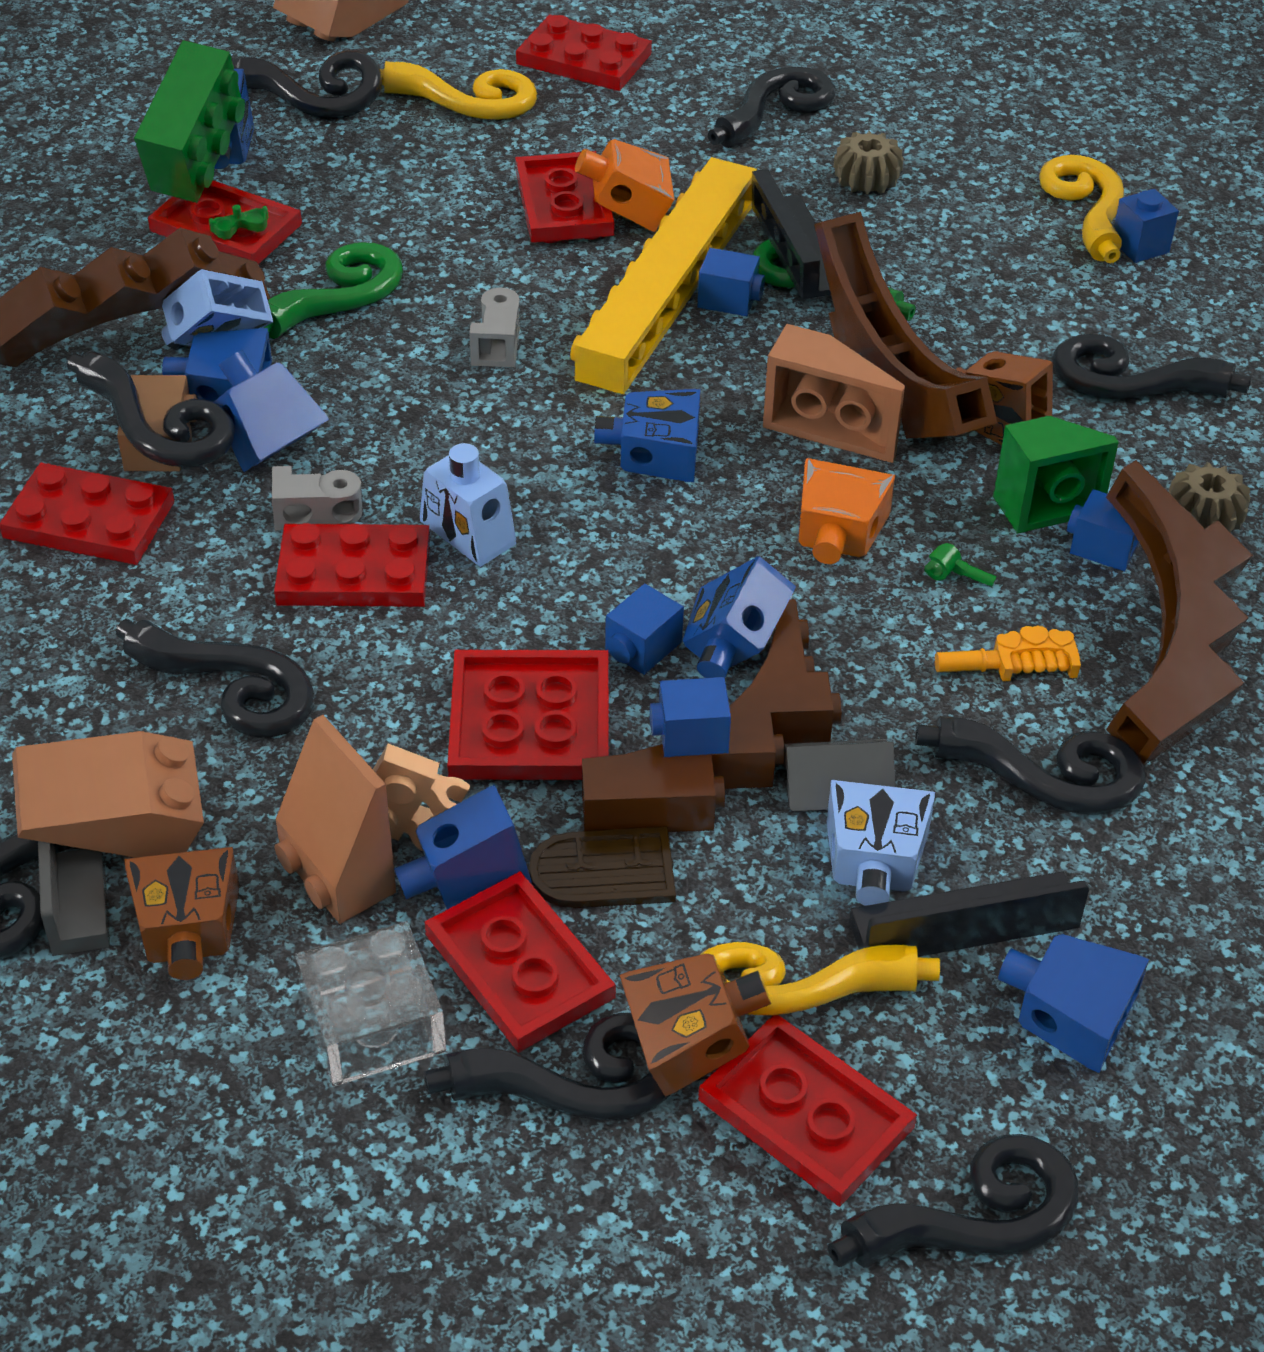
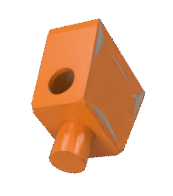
(630, 181)
(842, 509)

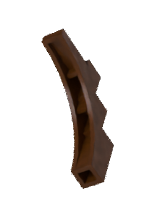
(112, 286)
(867, 320)
(1197, 617)
(681, 792)

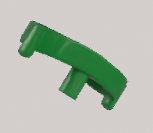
(253, 220)

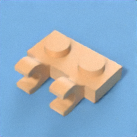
(410, 782)

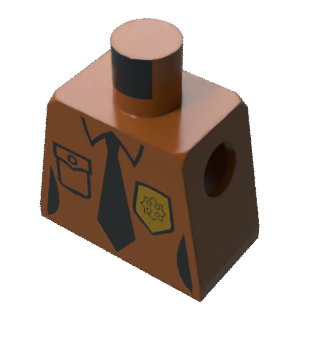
(1018, 387)
(185, 906)
(690, 1017)

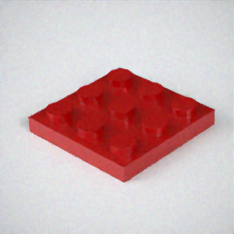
(527, 713)

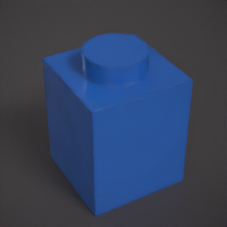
(1145, 225)
(729, 282)
(1101, 533)
(644, 629)
(692, 717)

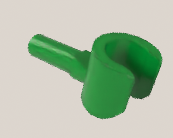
(947, 559)

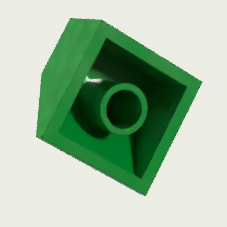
(1050, 469)

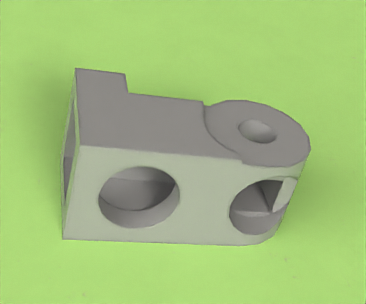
(497, 337)
(315, 497)

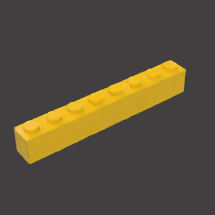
(662, 277)

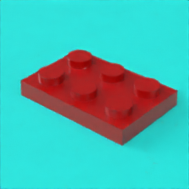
(584, 52)
(559, 200)
(218, 202)
(87, 513)
(353, 565)
(520, 961)
(808, 1109)

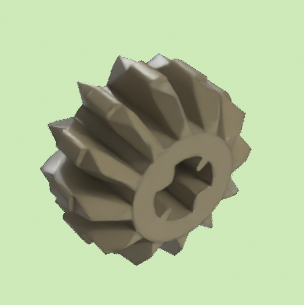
(868, 162)
(1212, 495)

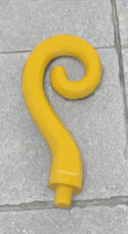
(488, 103)
(1097, 228)
(860, 971)

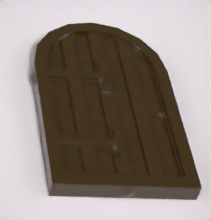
(605, 868)

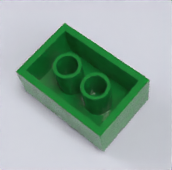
(190, 121)

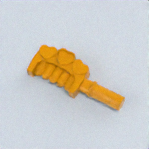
(1013, 652)

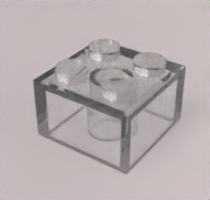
(371, 1003)

